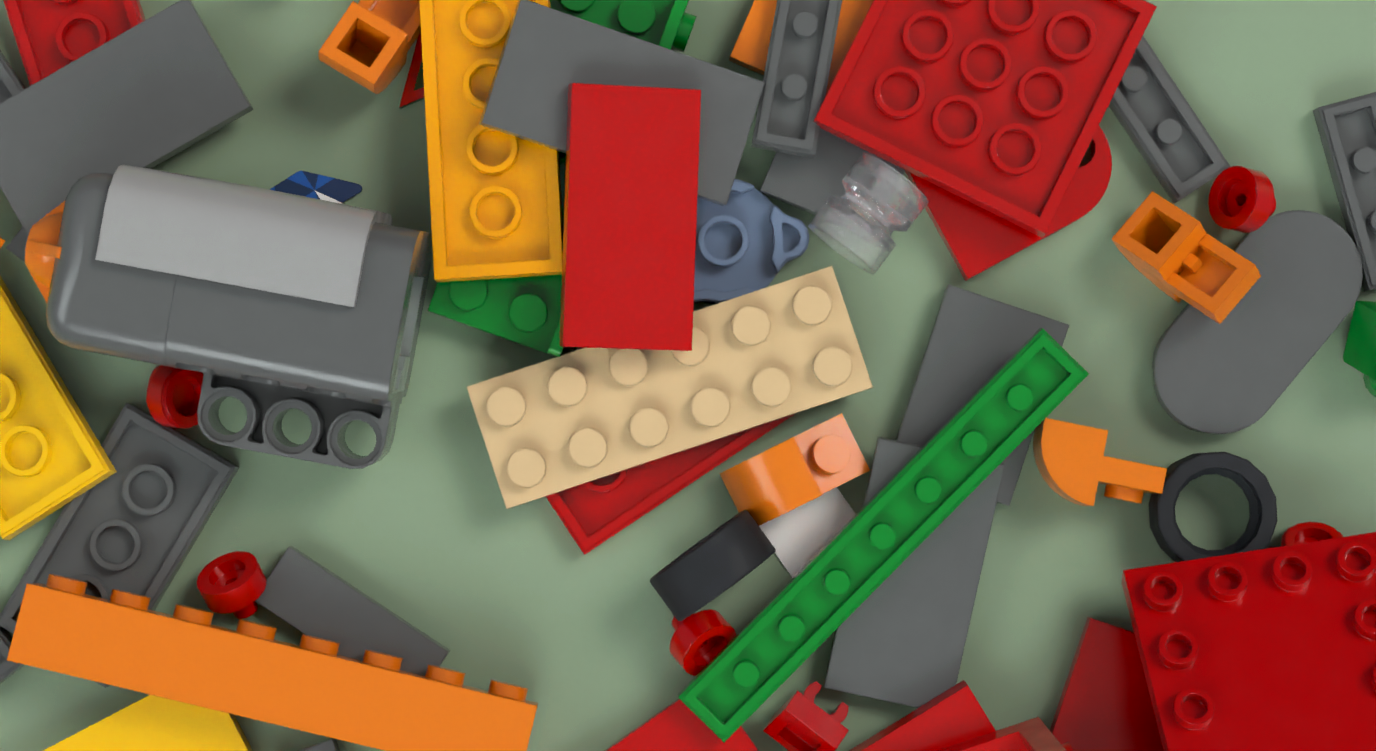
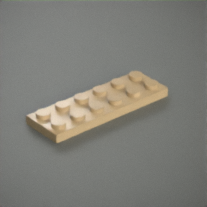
(628, 407)

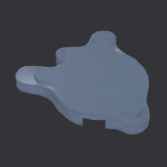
(743, 244)

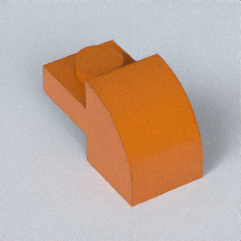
(373, 41)
(1184, 259)
(1074, 464)
(795, 470)

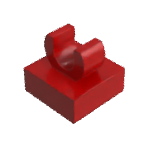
(805, 726)

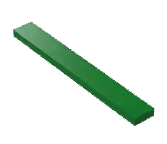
(882, 534)

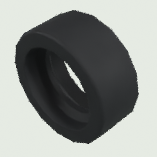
(1242, 472)
(712, 565)

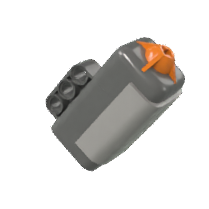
(253, 289)

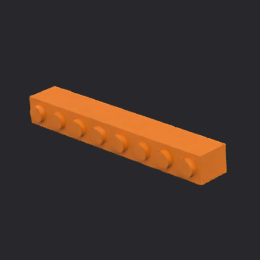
(263, 677)

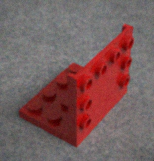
(1261, 647)

